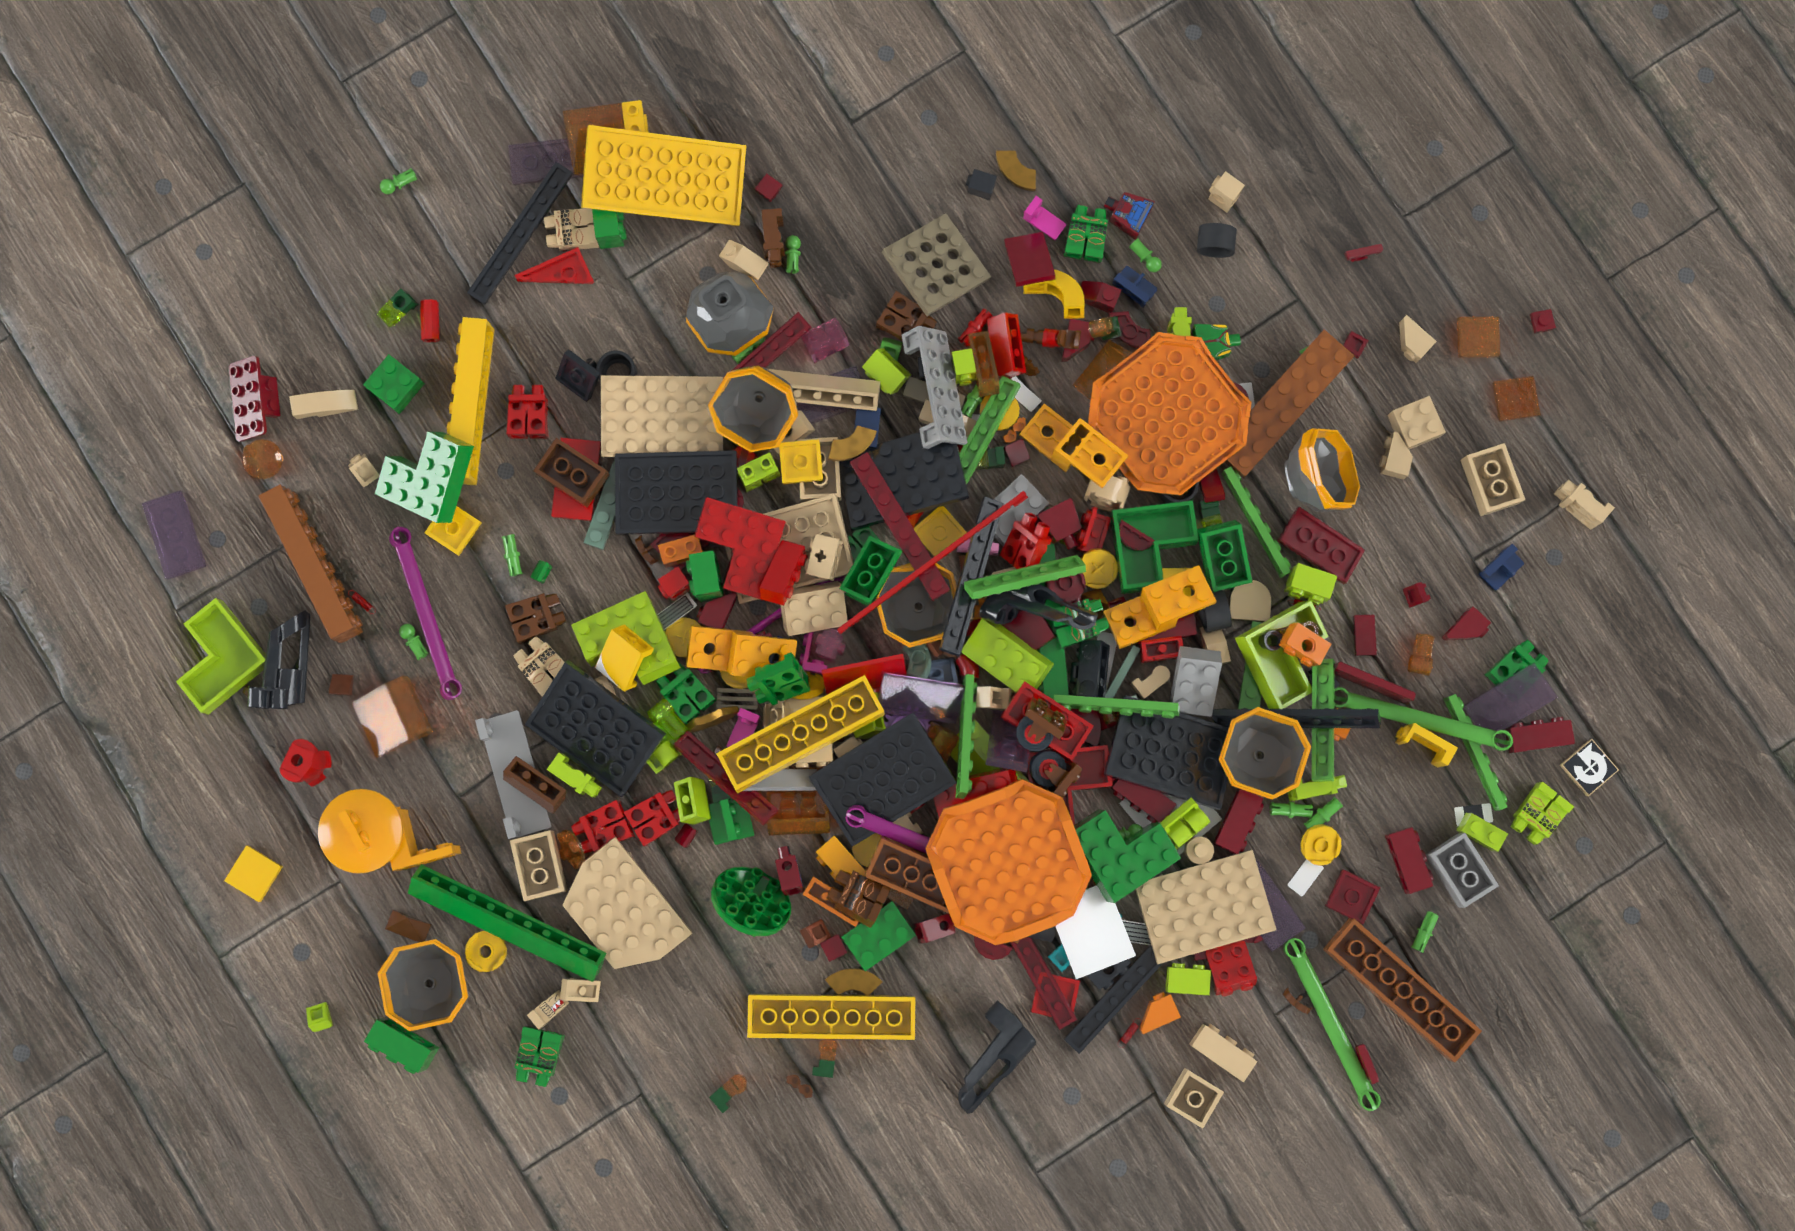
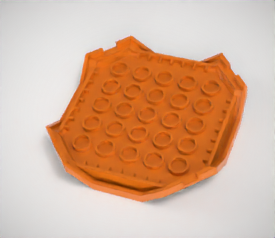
(1170, 413)
(1009, 862)

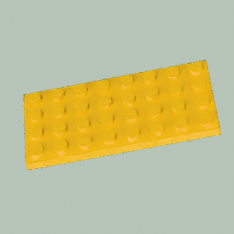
(663, 176)

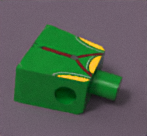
(1216, 339)

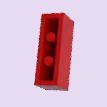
(1006, 344)
(783, 572)

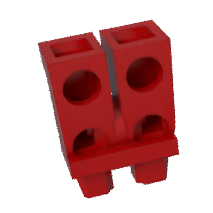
(531, 406)
(1026, 542)
(659, 812)
(596, 826)

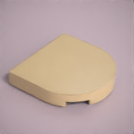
(1250, 602)

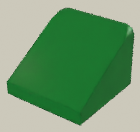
(541, 571)

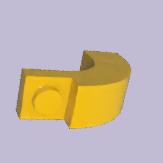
(1063, 288)

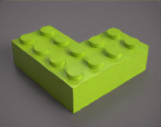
(640, 617)
(231, 659)
(1275, 672)

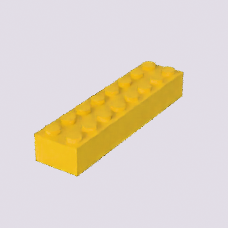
(471, 388)
(800, 734)
(831, 1016)

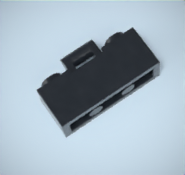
(1091, 670)

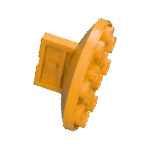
(360, 831)

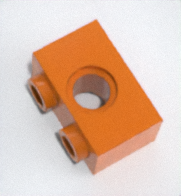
(678, 551)
(1315, 645)

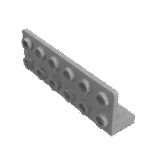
(941, 386)
(505, 740)

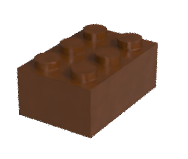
(571, 472)

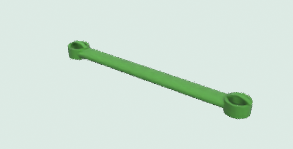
(1425, 720)
(1332, 1024)

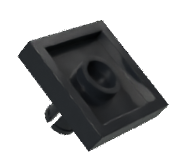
(578, 375)

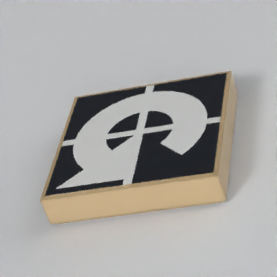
(1589, 767)

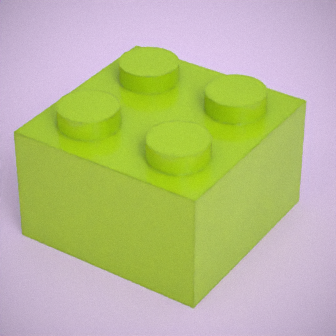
(1310, 584)

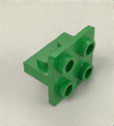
(729, 822)

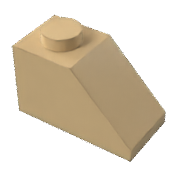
(743, 260)
(1414, 340)
(1215, 641)

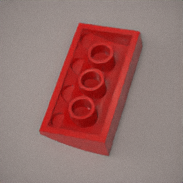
(1076, 727)

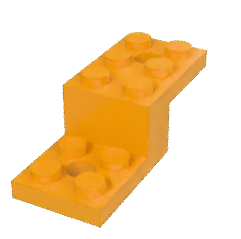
(1159, 607)
(734, 650)

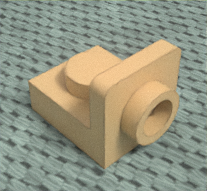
(363, 469)

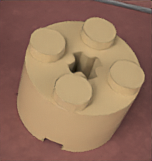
(1111, 496)

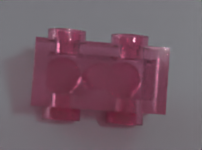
(825, 340)
(830, 645)

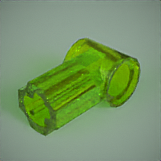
(663, 715)

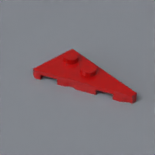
(561, 269)

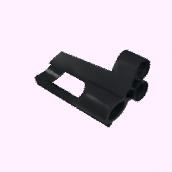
(1005, 606)
(283, 686)
(1009, 1045)

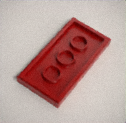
(564, 505)

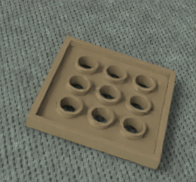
(938, 252)

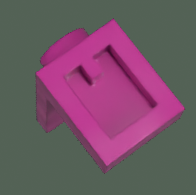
(1043, 219)
(816, 665)
(744, 727)

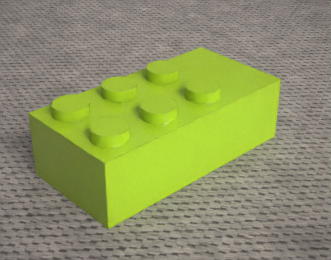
(1006, 656)

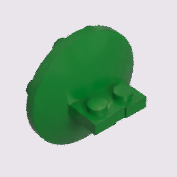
(750, 901)

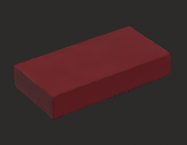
(1212, 487)
(1364, 635)

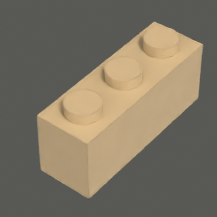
(1223, 1051)

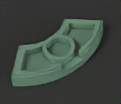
(919, 661)

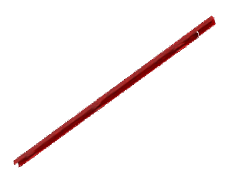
(1015, 502)

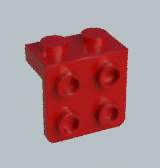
(1093, 530)
(1231, 968)

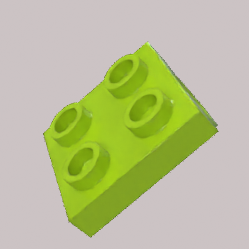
(664, 753)
(1184, 823)

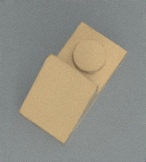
(580, 990)

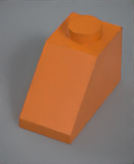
(1159, 1012)

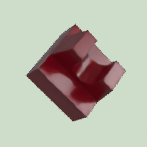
(1416, 594)

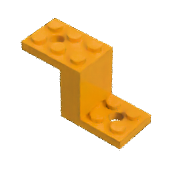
(1073, 445)
(408, 853)

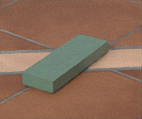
(1121, 673)

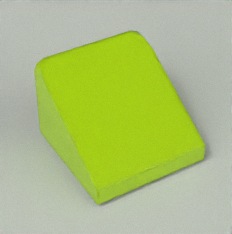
(319, 1017)

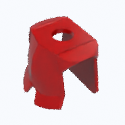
(313, 763)

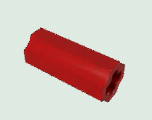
(429, 320)

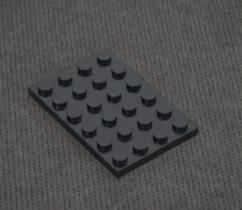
(915, 475)
(669, 489)
(595, 728)
(1170, 756)
(884, 776)

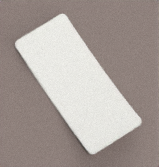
(1026, 397)

